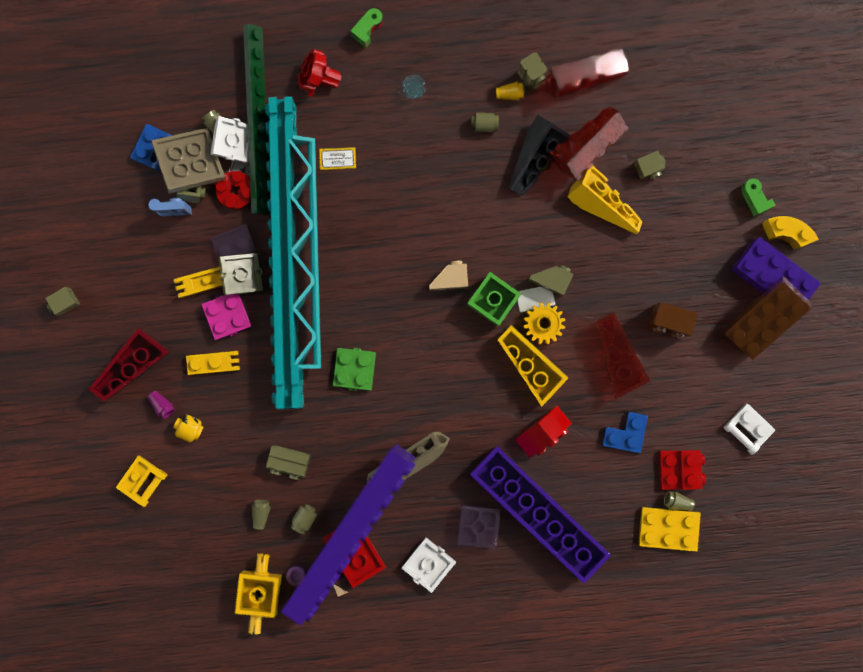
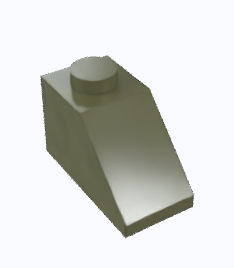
(553, 279)

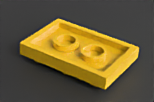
(669, 529)

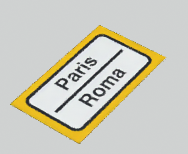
(337, 158)

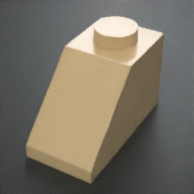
(451, 277)

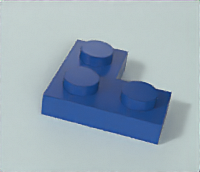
(631, 437)

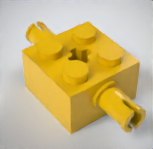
(249, 602)

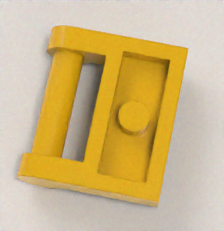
(137, 476)

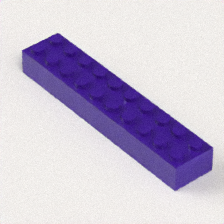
(346, 538)

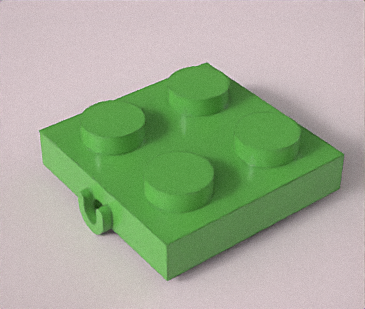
(354, 369)

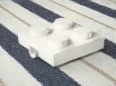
(230, 140)
(428, 564)

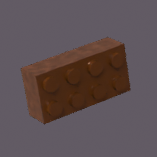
(768, 317)

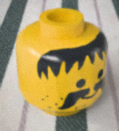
(188, 428)

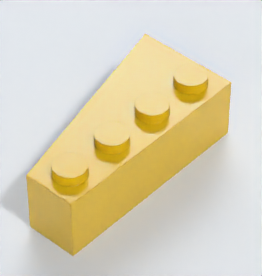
(535, 368)

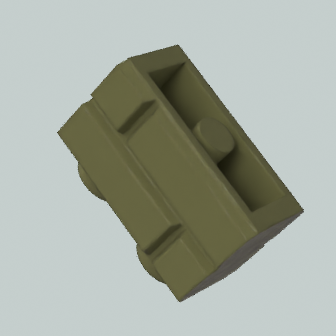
(532, 71)
(288, 461)

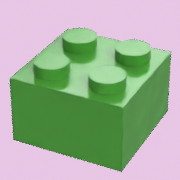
(493, 299)

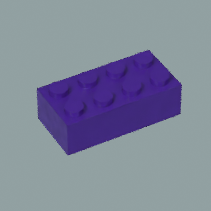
(764, 265)

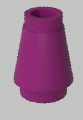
(161, 405)

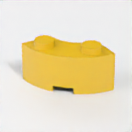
(791, 230)

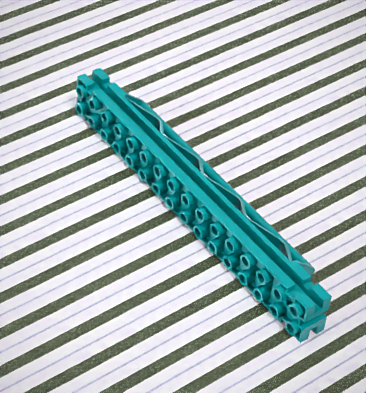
(285, 252)

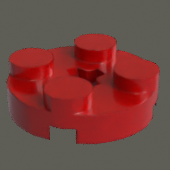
(234, 201)

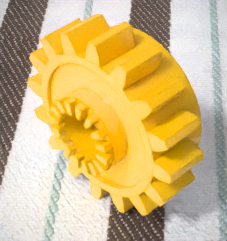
(554, 323)

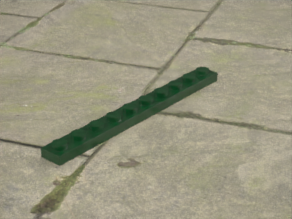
(256, 118)

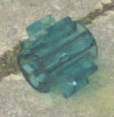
(413, 86)

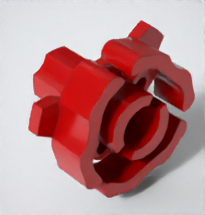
(317, 72)

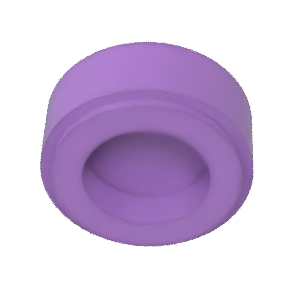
(295, 575)

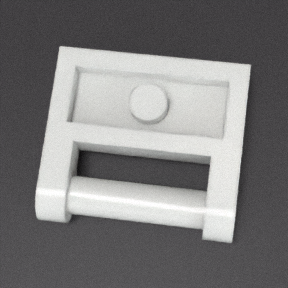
(754, 424)

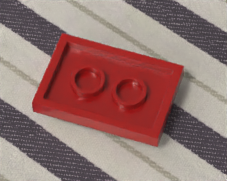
(363, 564)

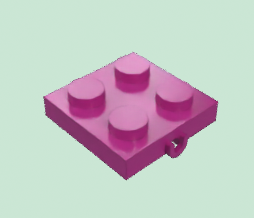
(226, 316)

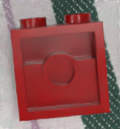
(681, 469)

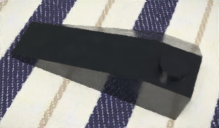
(535, 153)

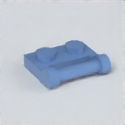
(175, 207)

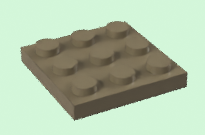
(187, 160)

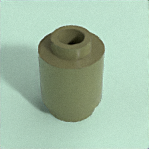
(485, 122)
(303, 518)

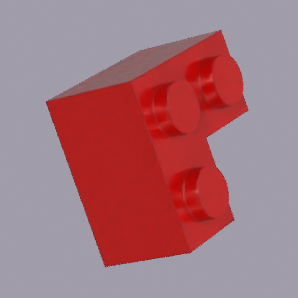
(544, 432)

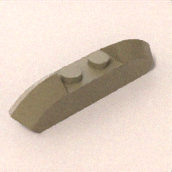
(425, 451)

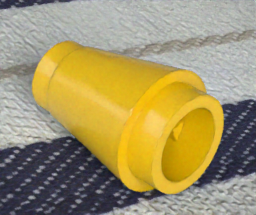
(512, 91)

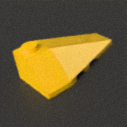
(597, 198)

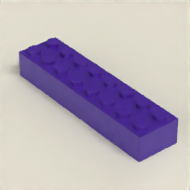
(540, 514)

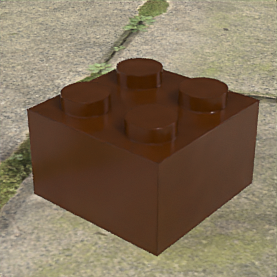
(672, 320)

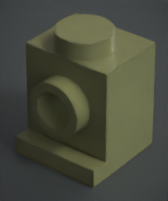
(192, 195)

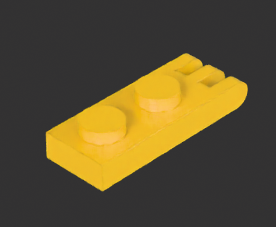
(199, 282)
(211, 363)

